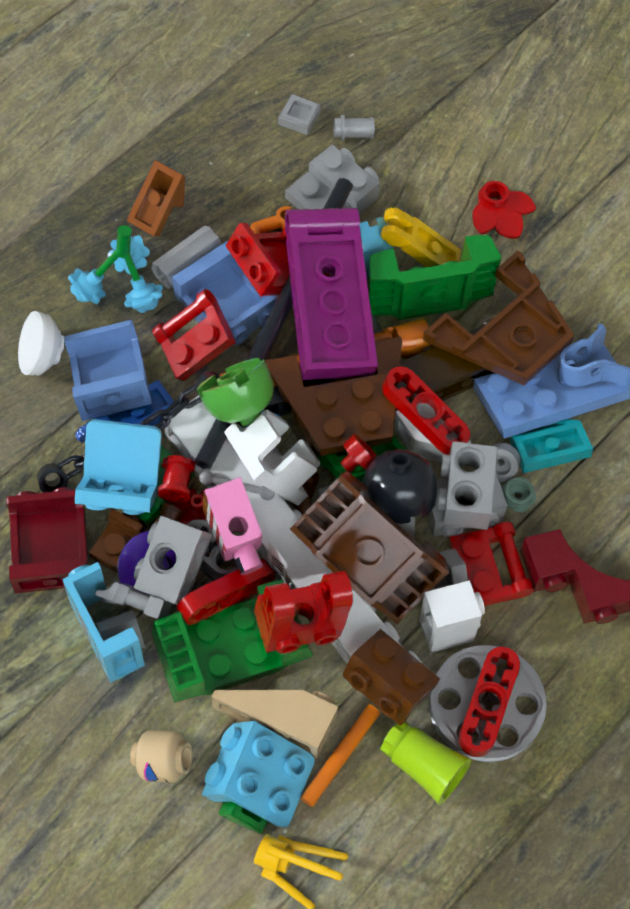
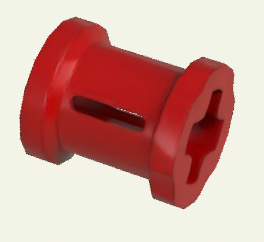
(176, 479)

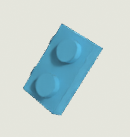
(120, 467)
(259, 772)

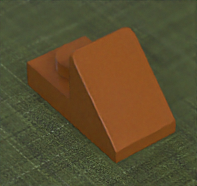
(159, 194)

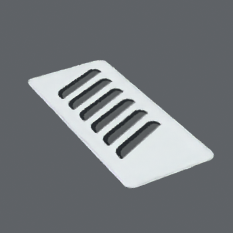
(277, 563)

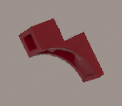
(554, 564)

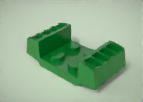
(433, 288)
(218, 650)

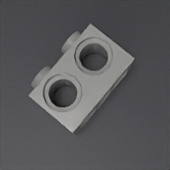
(474, 486)

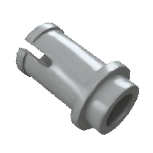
(353, 127)

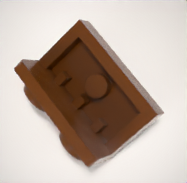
(389, 676)

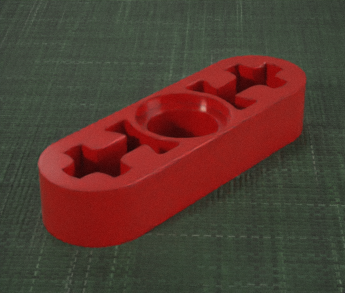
(425, 395)
(223, 593)
(490, 730)

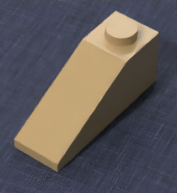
(292, 714)

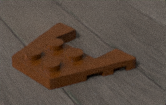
(516, 340)
(341, 408)

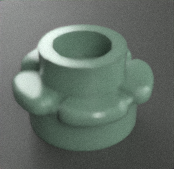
(520, 486)

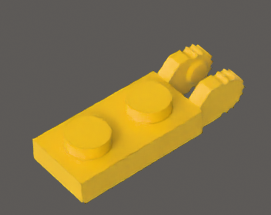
(417, 239)

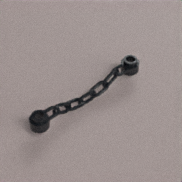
(165, 415)

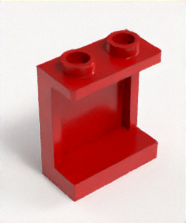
(261, 258)

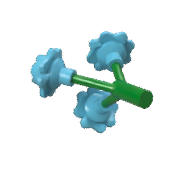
(127, 256)

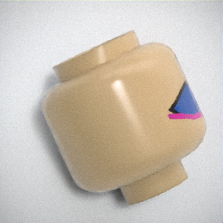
(161, 756)

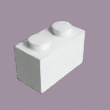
(451, 616)

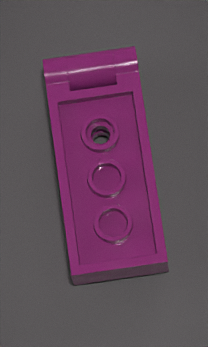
(331, 311)

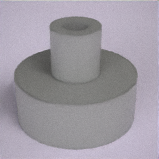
(507, 461)

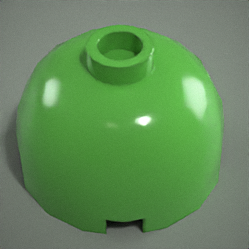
(239, 392)

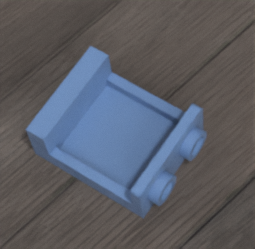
(234, 292)
(107, 370)

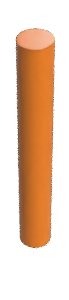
(340, 755)

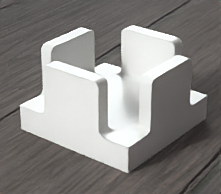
(264, 461)

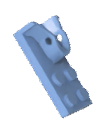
(570, 385)

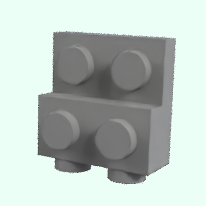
(317, 184)

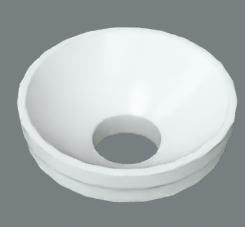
(39, 344)

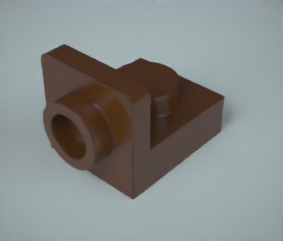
(114, 538)

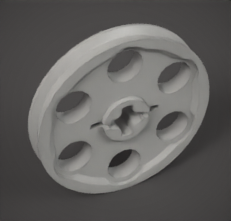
(448, 721)

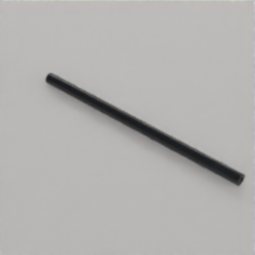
(266, 338)

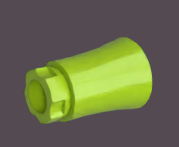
(426, 760)

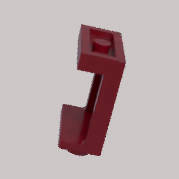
(45, 539)

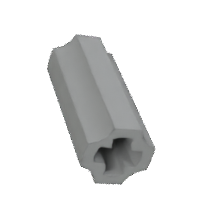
(184, 255)

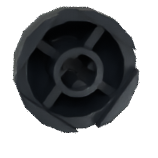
(401, 484)

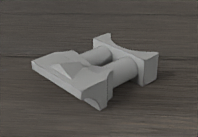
(124, 594)

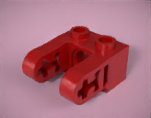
(322, 603)

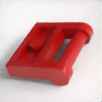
(201, 342)
(481, 566)

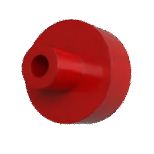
(359, 453)

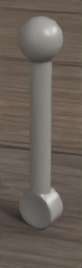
(206, 477)

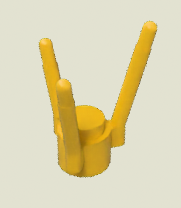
(279, 853)

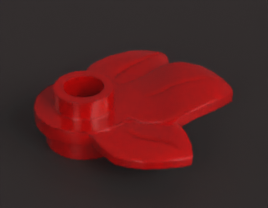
(501, 214)

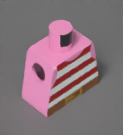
(230, 511)

